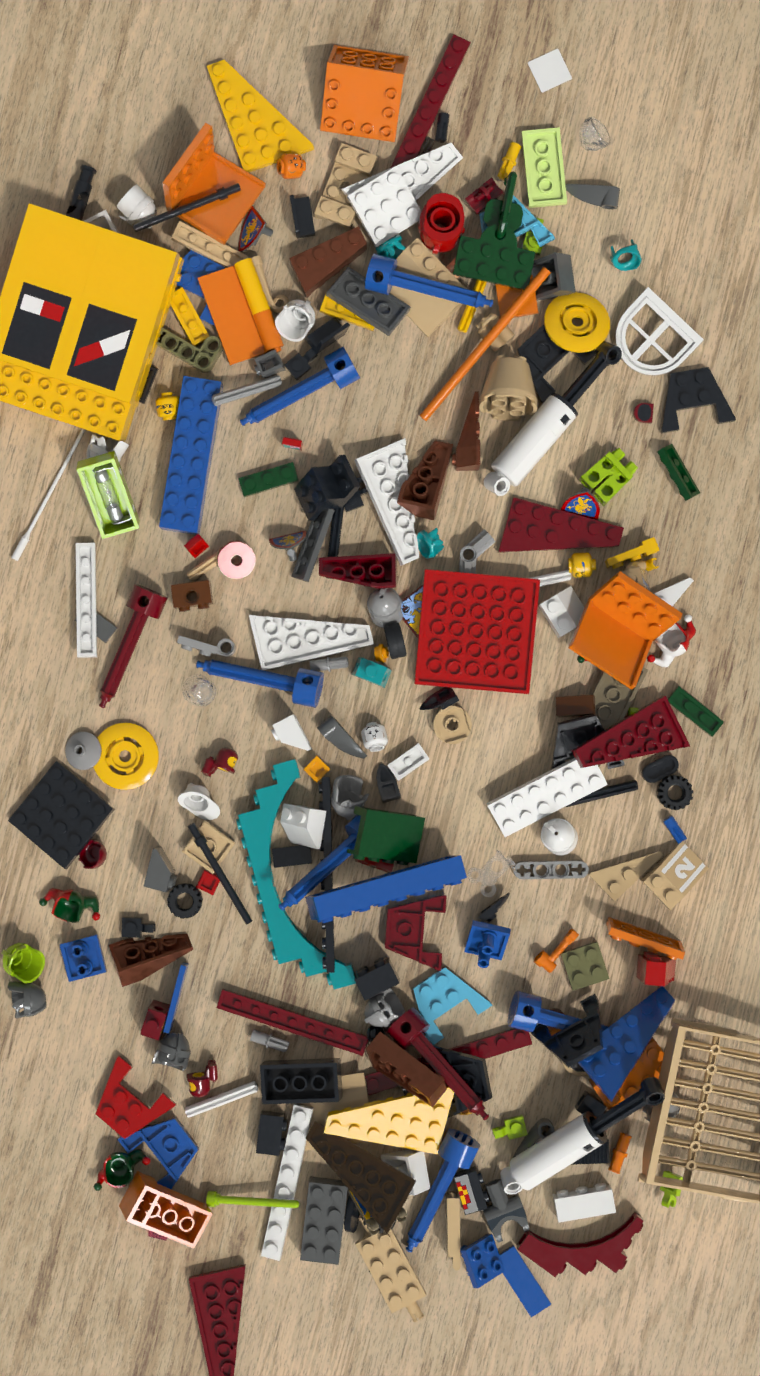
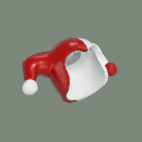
(673, 642)

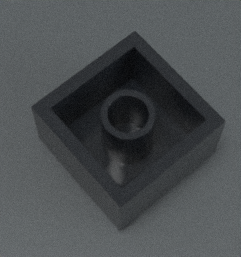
(376, 978)

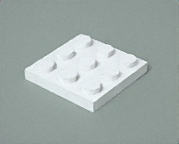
(385, 206)

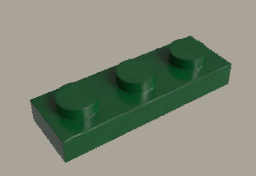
(678, 472)
(268, 479)
(695, 711)

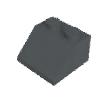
(561, 278)
(160, 872)

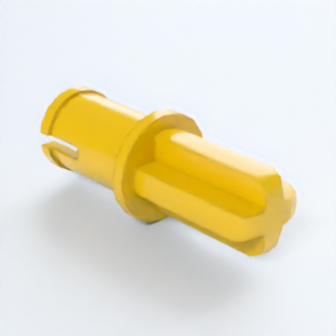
(509, 160)

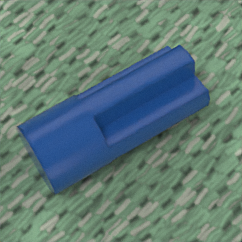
(674, 829)

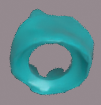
(391, 248)
(633, 263)
(429, 543)

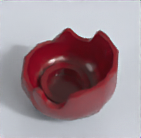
(93, 854)

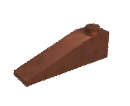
(468, 448)
(424, 487)
(142, 958)

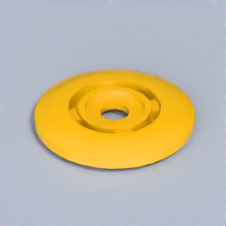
(560, 326)
(142, 762)

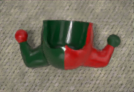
(71, 904)
(119, 1168)

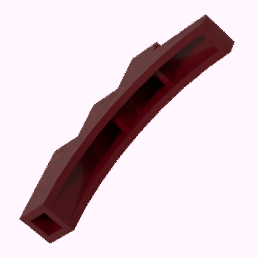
(583, 1256)

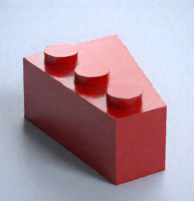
(655, 969)

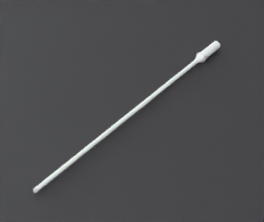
(25, 538)

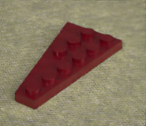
(546, 528)
(640, 734)
(218, 1312)

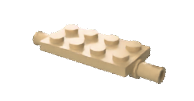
(392, 1271)

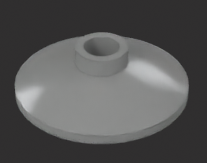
(90, 754)

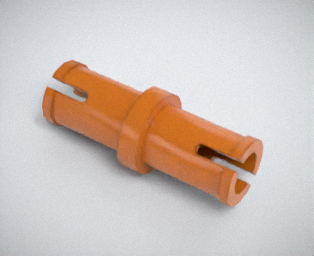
(620, 1153)

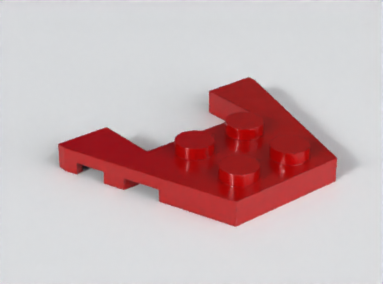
(123, 1109)

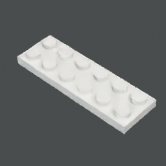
(545, 795)

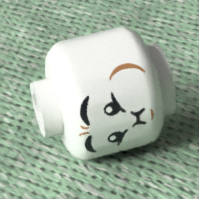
(374, 737)

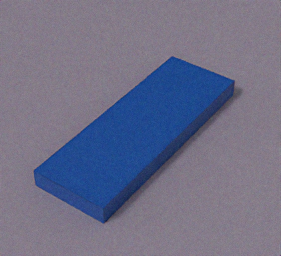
(176, 997)
(523, 1282)

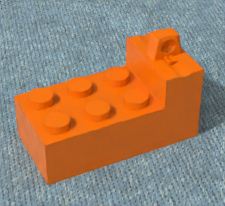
(647, 1066)
(164, 1210)

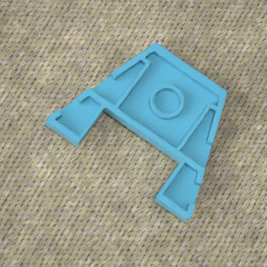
(528, 223)
(442, 993)

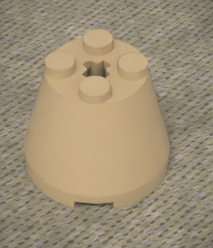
(509, 390)

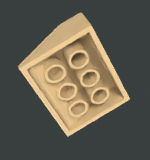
(426, 310)

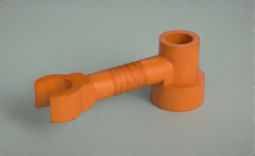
(546, 960)

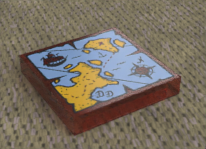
(412, 610)

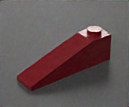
(365, 570)

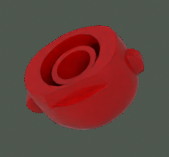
(442, 210)

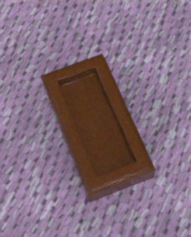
(575, 705)

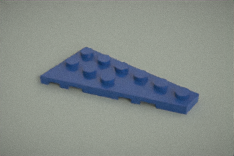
(626, 1042)

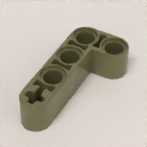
(197, 354)

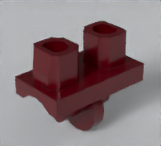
(482, 195)

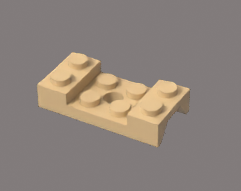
(349, 168)

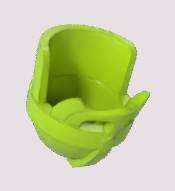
(23, 962)

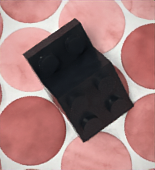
(326, 487)

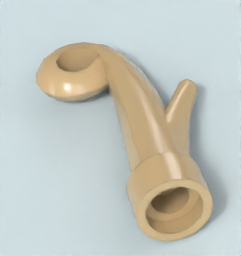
(272, 302)

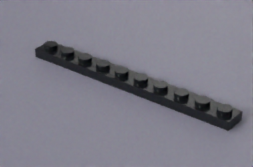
(327, 883)

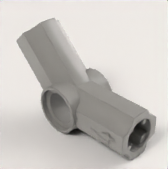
(478, 546)

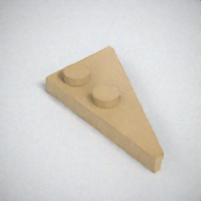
(620, 877)

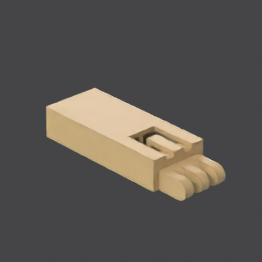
(453, 1228)

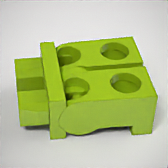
(611, 470)

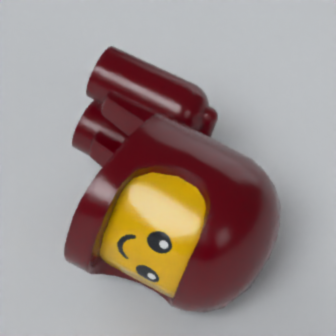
(224, 761)
(200, 1081)

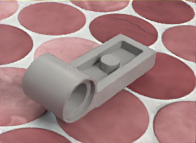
(206, 649)

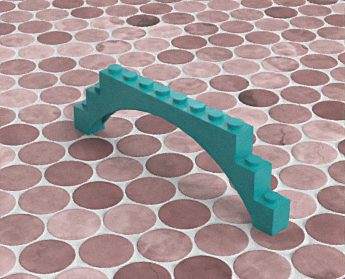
(257, 831)

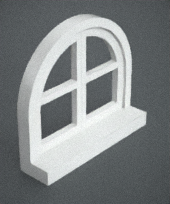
(670, 318)

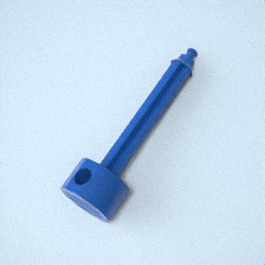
(392, 277)
(304, 388)
(305, 686)
(324, 868)
(536, 1014)
(458, 1151)

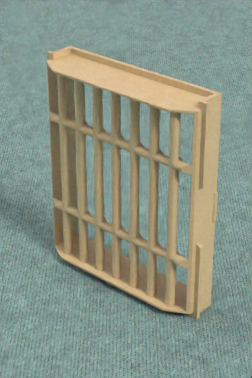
(659, 1115)

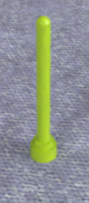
(215, 1198)

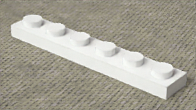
(86, 600)

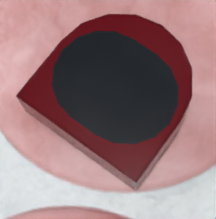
(644, 413)

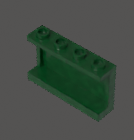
(387, 836)

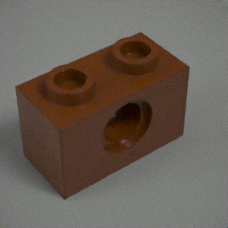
(181, 591)

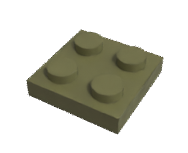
(584, 966)

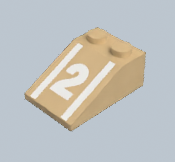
(675, 875)

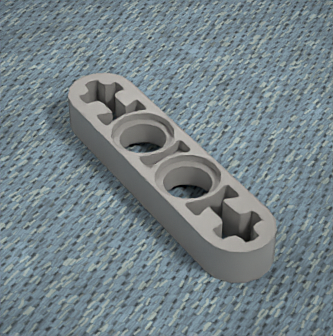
(550, 866)

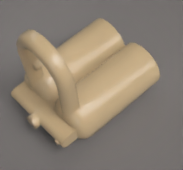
(487, 324)

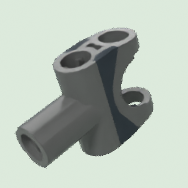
(503, 1209)

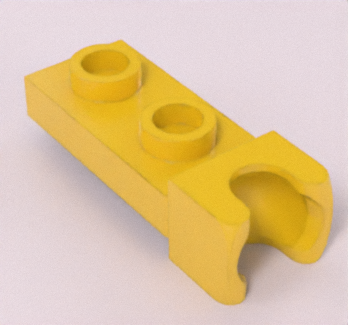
(646, 548)

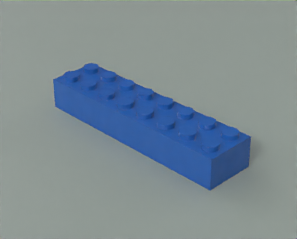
(190, 456)
(386, 887)

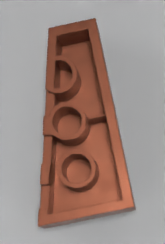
(327, 259)
(405, 1070)

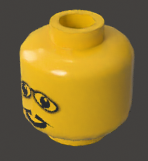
(167, 406)
(581, 564)

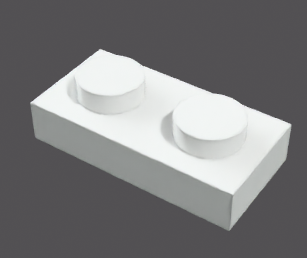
(408, 762)

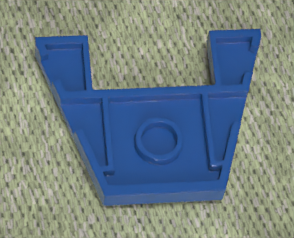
(193, 268)
(169, 1144)

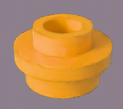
(381, 653)

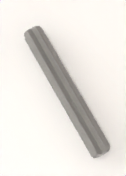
(246, 390)

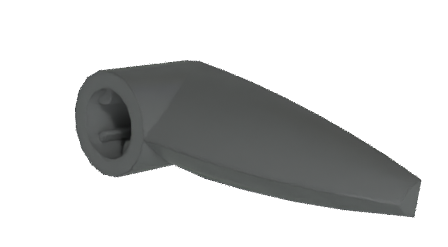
(599, 195)
(340, 738)
(535, 1135)

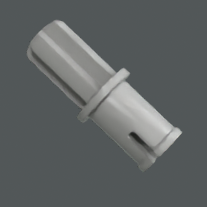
(329, 664)
(269, 1040)

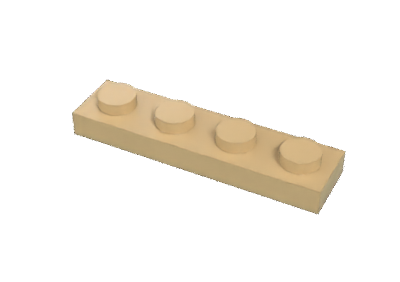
(206, 246)

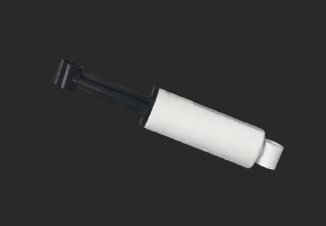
(545, 426)
(573, 1141)

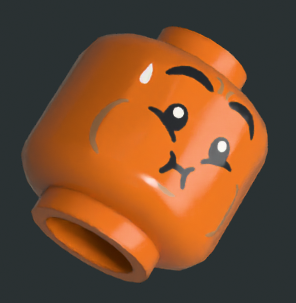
(291, 166)

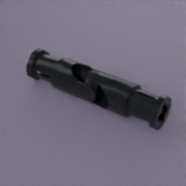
(82, 188)

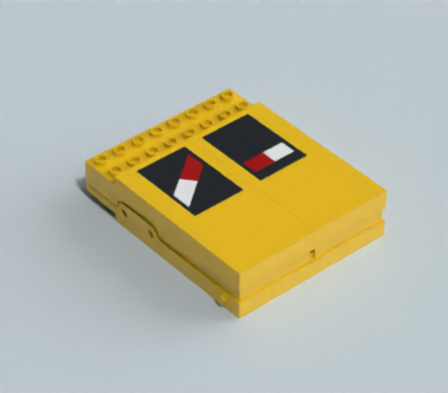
(82, 321)

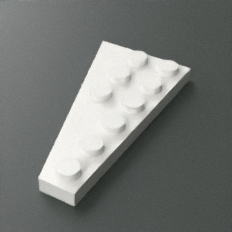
(421, 171)
(383, 477)
(297, 640)

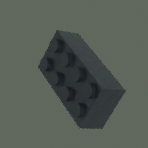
(301, 1081)

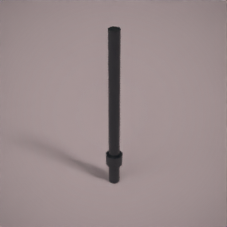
(220, 194)
(201, 842)

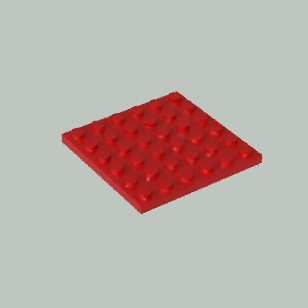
(477, 631)

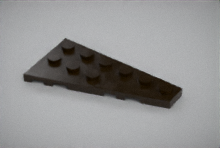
(370, 1179)

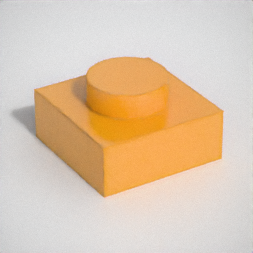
(316, 769)

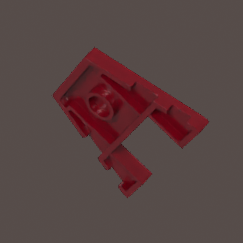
(406, 930)

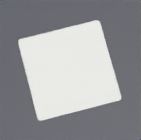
(549, 70)

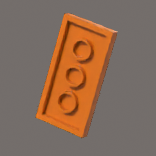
(639, 936)

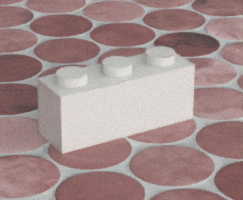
(584, 1202)

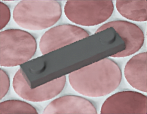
(312, 546)

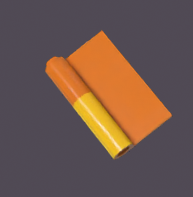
(240, 312)

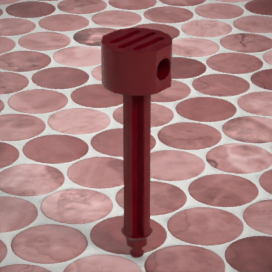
(136, 602)
(434, 1058)

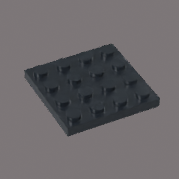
(61, 815)

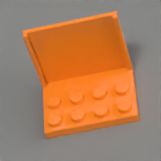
(363, 93)
(201, 174)
(620, 628)

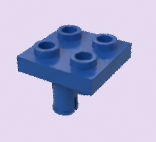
(487, 942)
(83, 958)
(482, 1260)

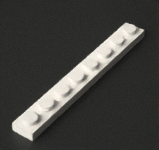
(287, 1180)

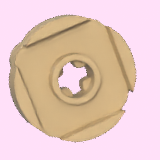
(461, 731)

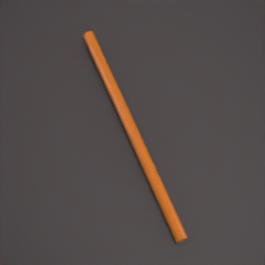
(485, 343)

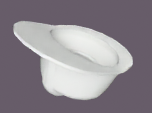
(198, 801)

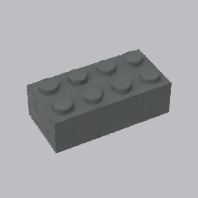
(324, 1220)

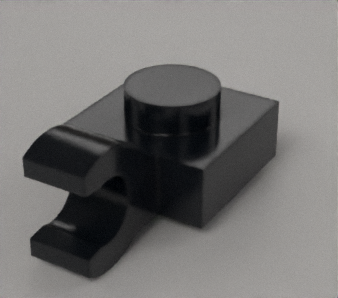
(300, 365)
(134, 927)

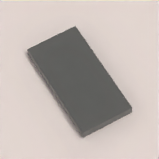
(375, 308)

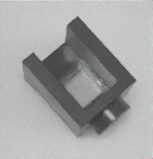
(269, 364)

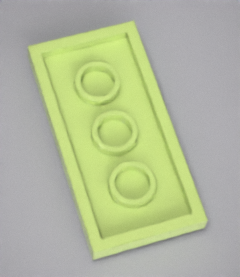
(544, 167)

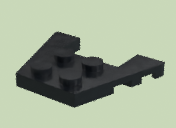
(542, 356)
(694, 390)
(573, 734)
(576, 1040)
(473, 1072)

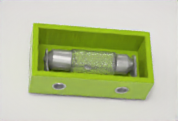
(108, 494)

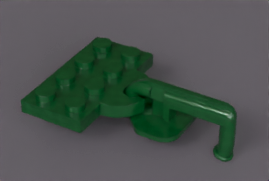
(491, 256)

